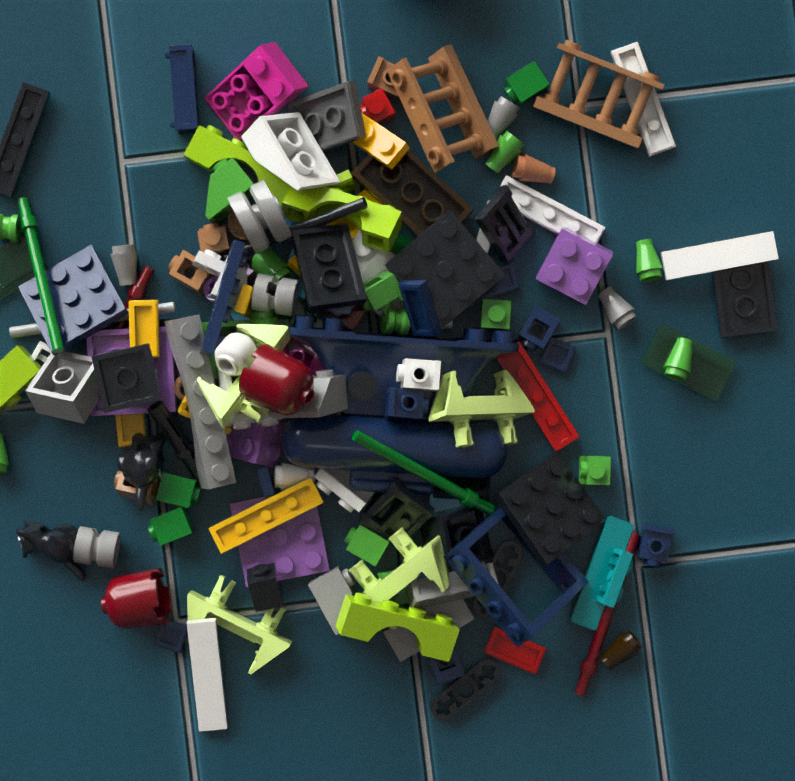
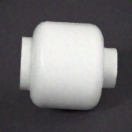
(234, 354)

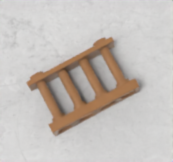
(461, 99)
(576, 111)

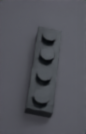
(20, 135)

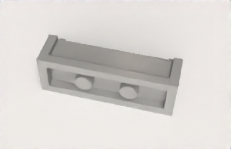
(426, 593)

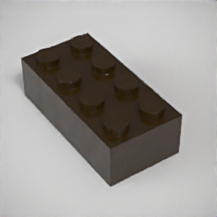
(411, 189)

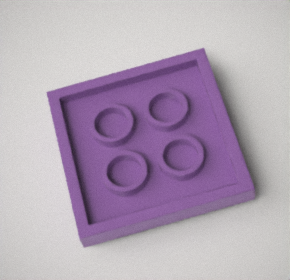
(117, 339)
(293, 546)

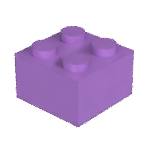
(574, 265)

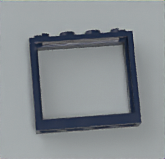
(492, 596)

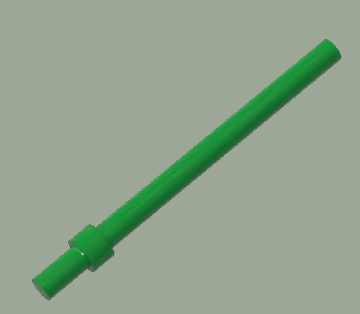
(29, 226)
(466, 496)

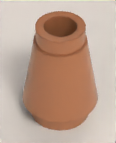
(532, 170)

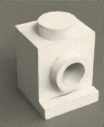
(431, 376)

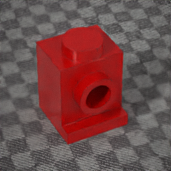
(377, 107)

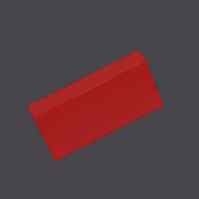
(526, 656)

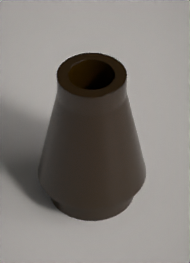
(622, 649)

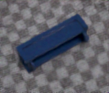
(184, 88)

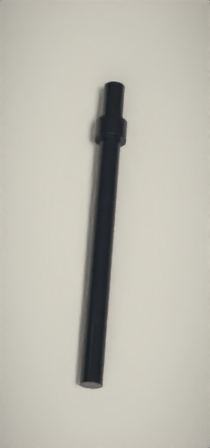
(316, 221)

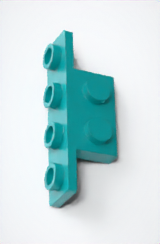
(605, 573)

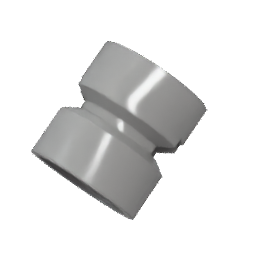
(285, 295)
(97, 547)

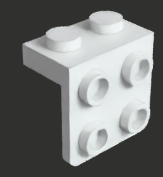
(338, 482)

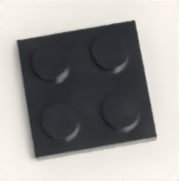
(126, 378)

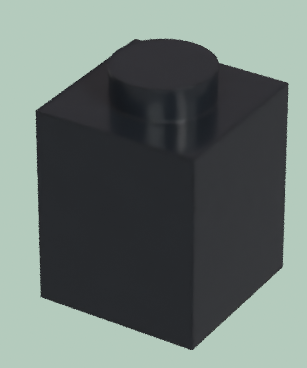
(265, 587)

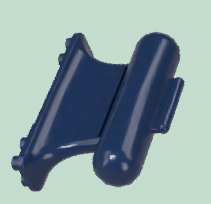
(328, 440)

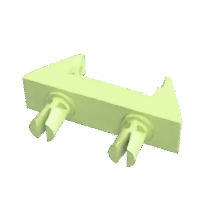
(228, 403)
(502, 408)
(417, 560)
(261, 632)

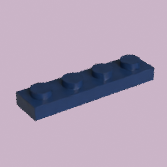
(228, 286)

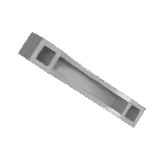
(210, 439)

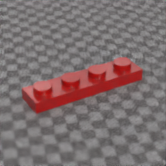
(547, 412)

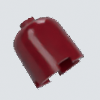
(277, 381)
(138, 600)

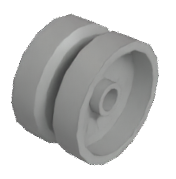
(260, 216)

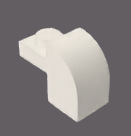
(211, 262)

